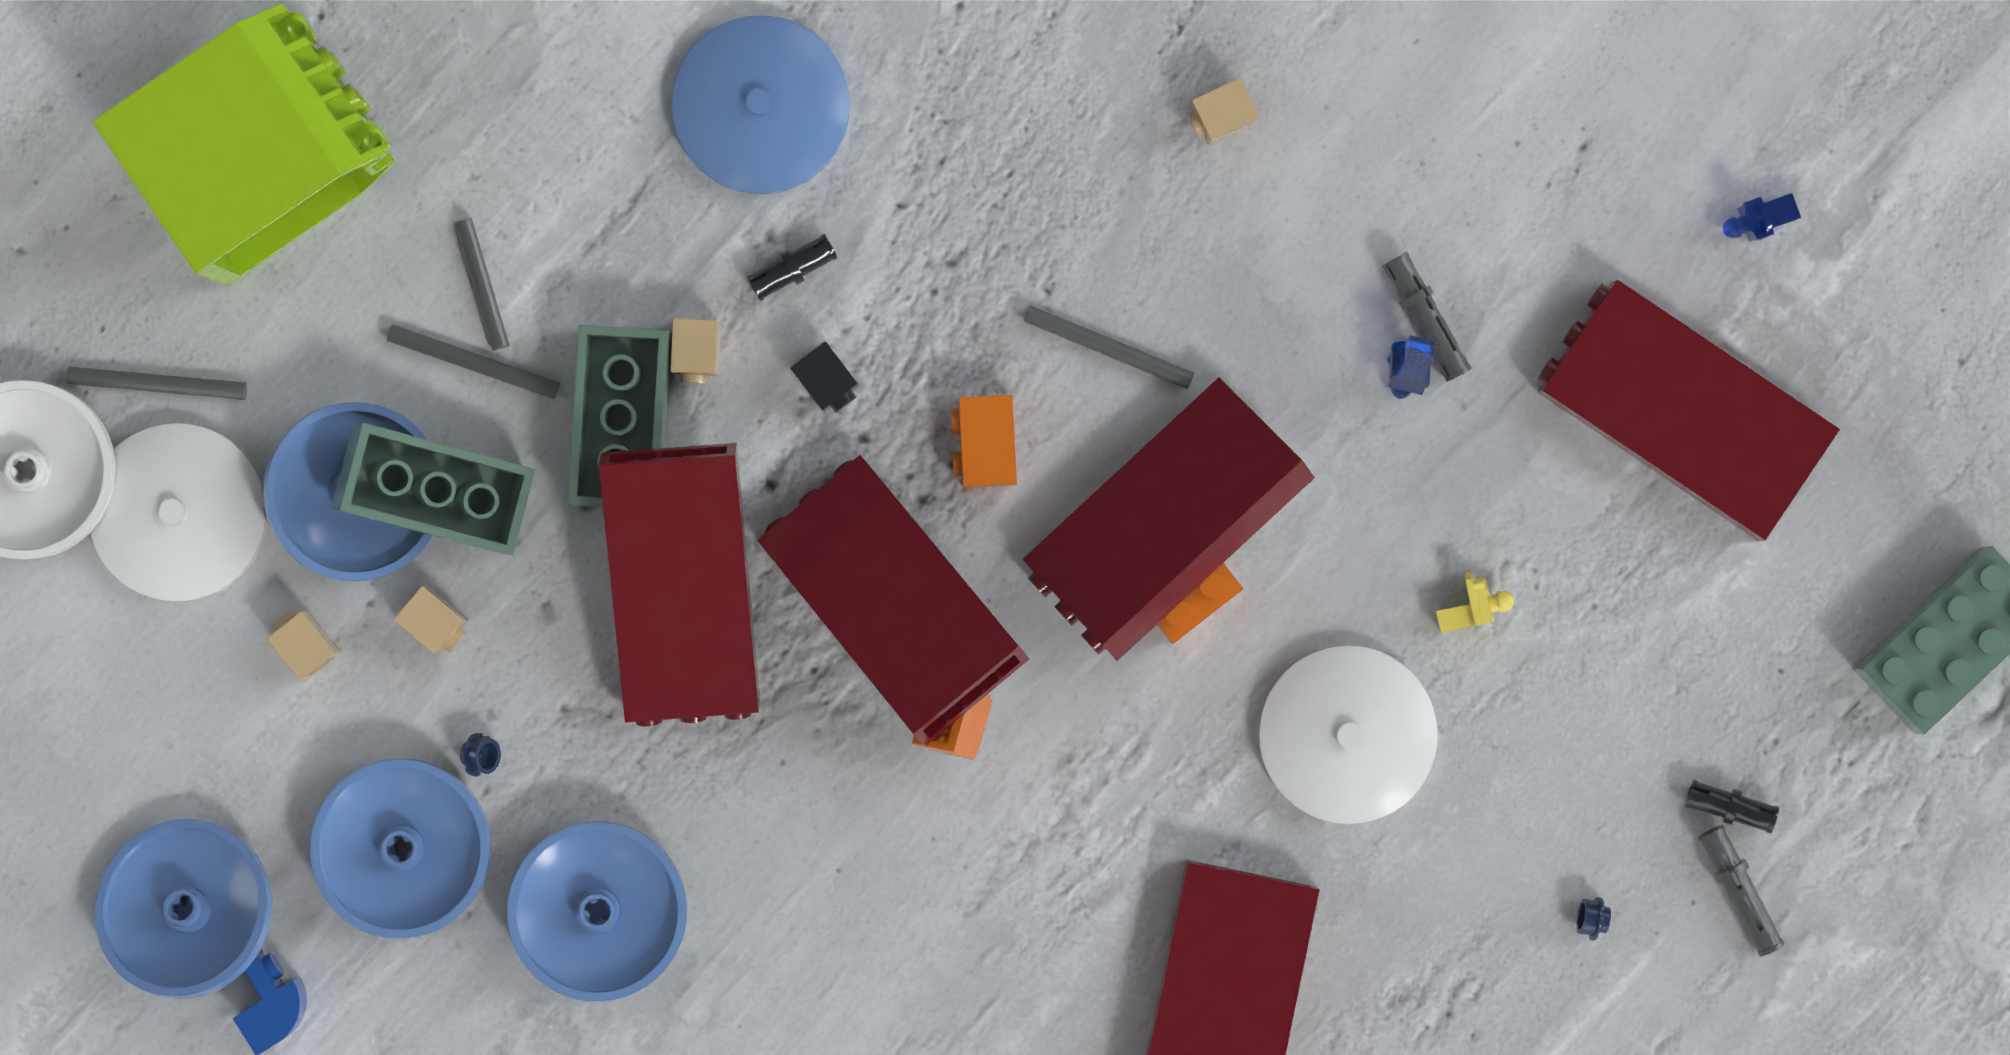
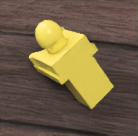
(1480, 608)

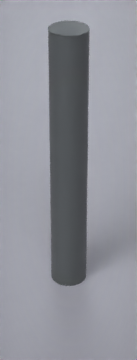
(482, 284)

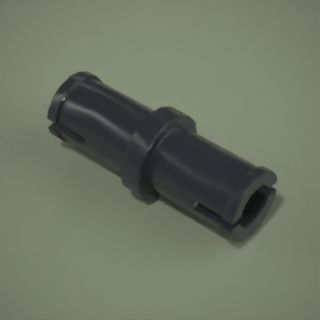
(792, 267)
(1732, 806)

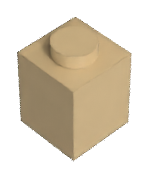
(1222, 112)
(695, 349)
(432, 621)
(302, 643)

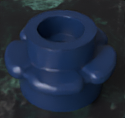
(480, 754)
(1593, 918)

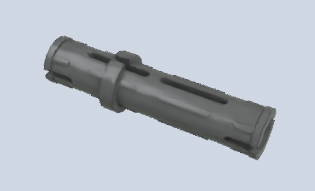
(1418, 301)
(1717, 843)

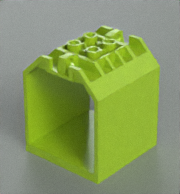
(247, 143)

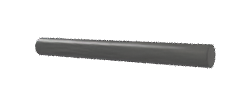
(1109, 347)
(473, 361)
(156, 383)

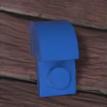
(279, 1009)

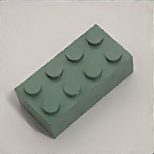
(616, 400)
(432, 488)
(1944, 643)

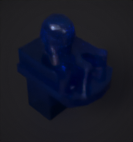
(1760, 218)
(1410, 366)

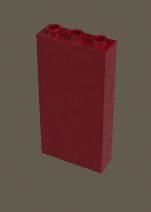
(1686, 409)
(1167, 520)
(680, 583)
(892, 599)
(1232, 964)

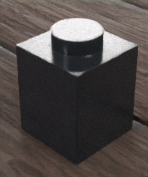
(826, 378)

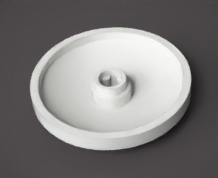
(52, 470)
(181, 513)
(1347, 734)

